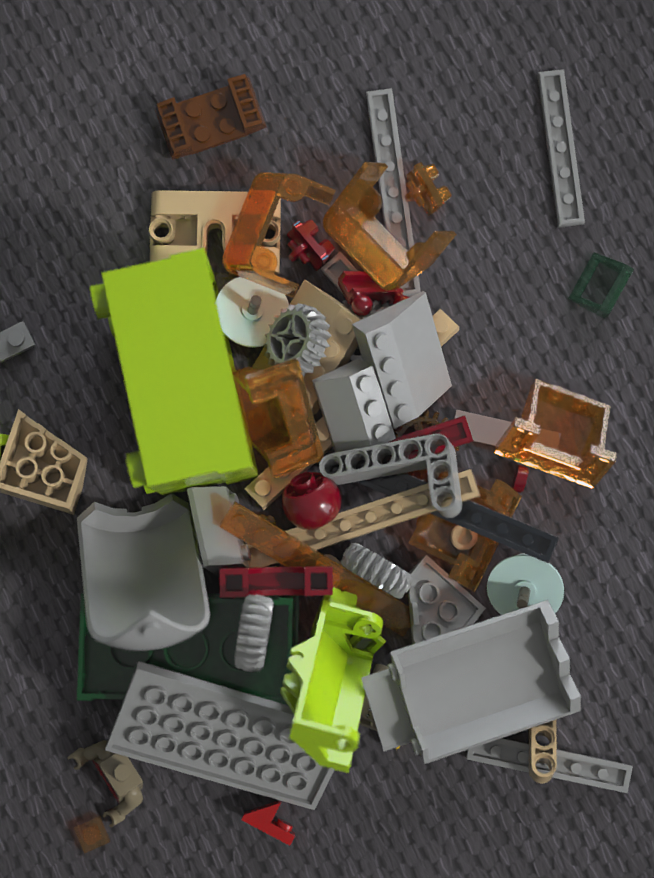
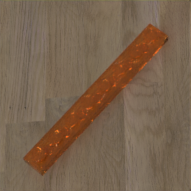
(294, 553)

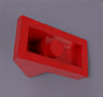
(263, 820)

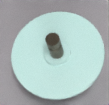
(247, 310)
(522, 583)

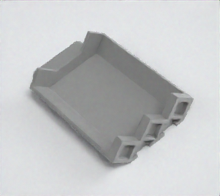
(474, 685)

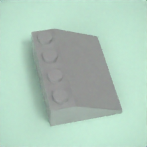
(405, 357)

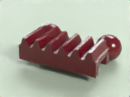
(362, 290)

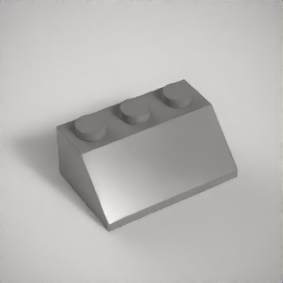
(353, 407)
(216, 545)

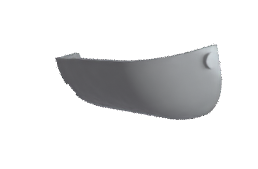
(142, 574)

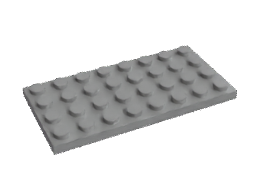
(215, 736)

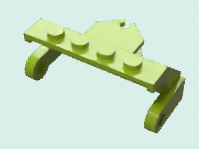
(327, 685)

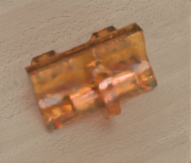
(424, 190)

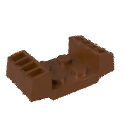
(210, 118)

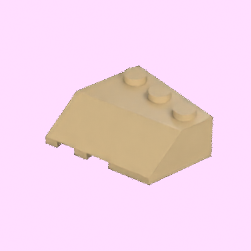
(41, 467)

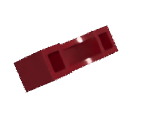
(276, 581)

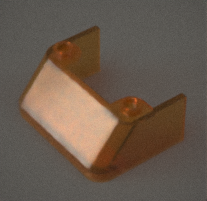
(368, 242)
(244, 251)

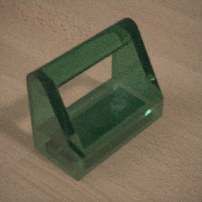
(603, 310)

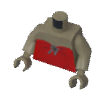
(119, 776)

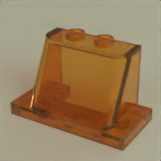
(279, 416)
(583, 429)
(469, 566)

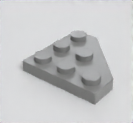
(438, 602)

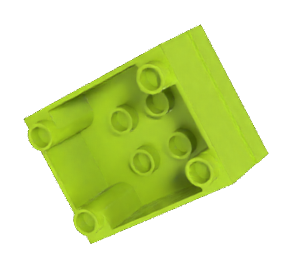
(176, 374)

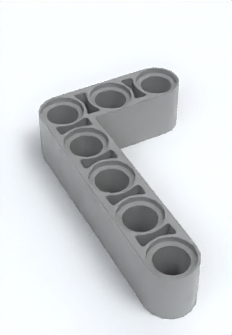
(399, 464)

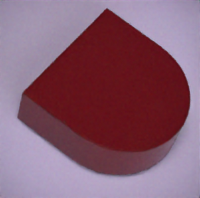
(520, 478)

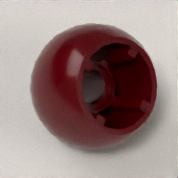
(311, 500)

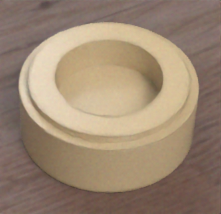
(463, 538)

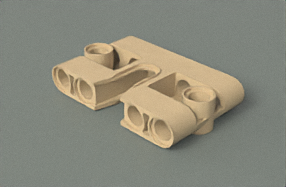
(193, 215)

